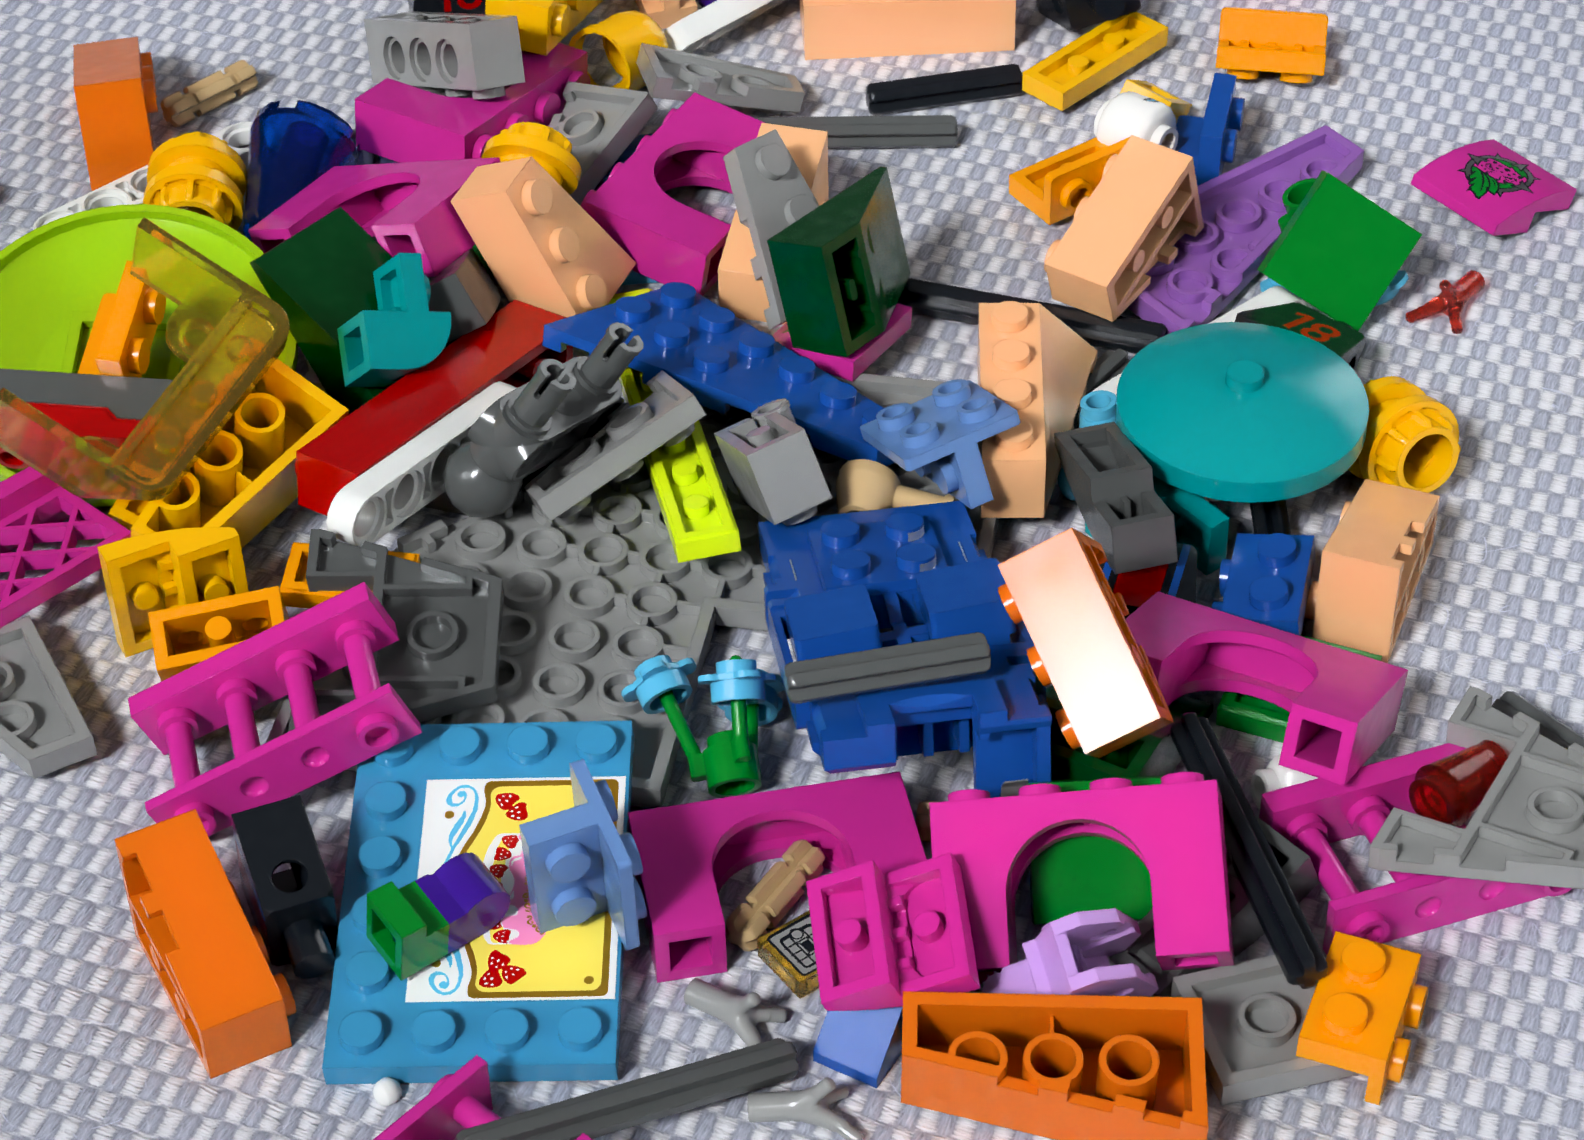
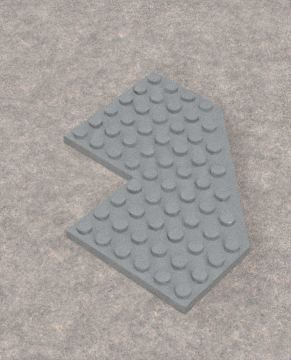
(607, 594)

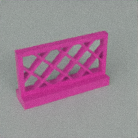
(34, 513)

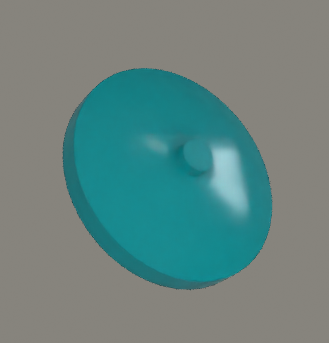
(1242, 411)

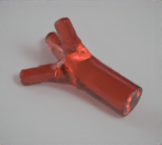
(1450, 300)

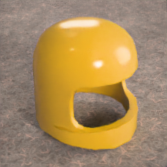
(622, 42)

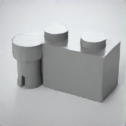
(774, 464)

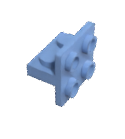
(942, 436)
(582, 864)

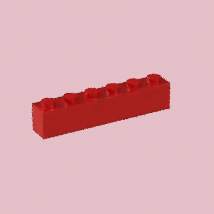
(501, 350)

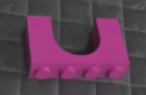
(425, 126)
(395, 202)
(654, 229)
(1335, 699)
(1167, 825)
(701, 844)

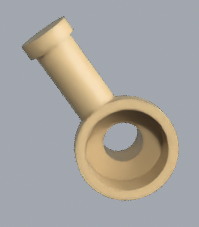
(873, 486)

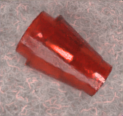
(1456, 784)

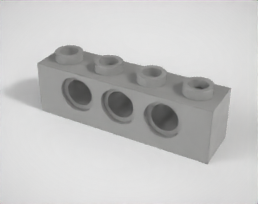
(447, 52)

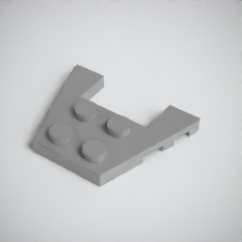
(1526, 823)

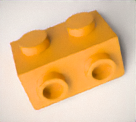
(1272, 42)
(1061, 181)
(124, 329)
(1363, 1010)

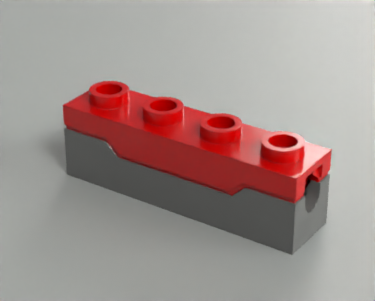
(84, 402)

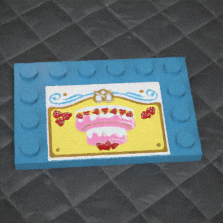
(512, 995)

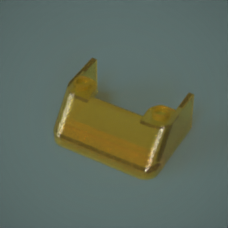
(228, 343)

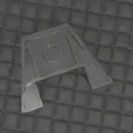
(443, 620)

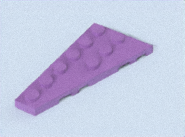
(1238, 230)

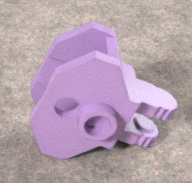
(1073, 959)

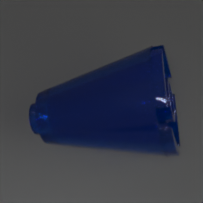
(290, 152)

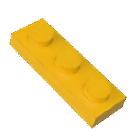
(1094, 59)

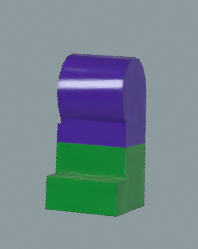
(434, 913)

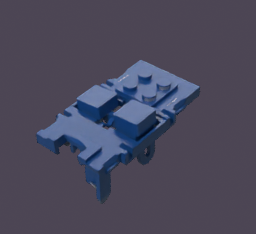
(897, 568)

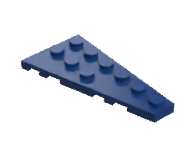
(727, 364)

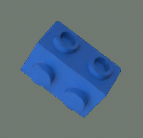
(1213, 137)
(1268, 579)

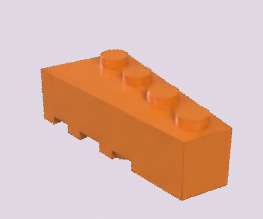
(1059, 1063)

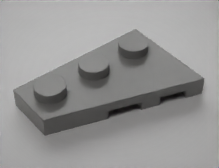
(679, 74)
(600, 127)
(768, 199)
(629, 437)
(37, 713)

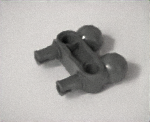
(538, 424)

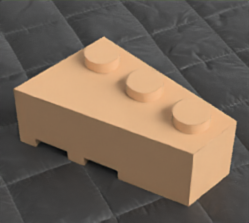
(1125, 228)
(540, 239)
(736, 277)
(1372, 567)

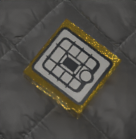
(792, 954)

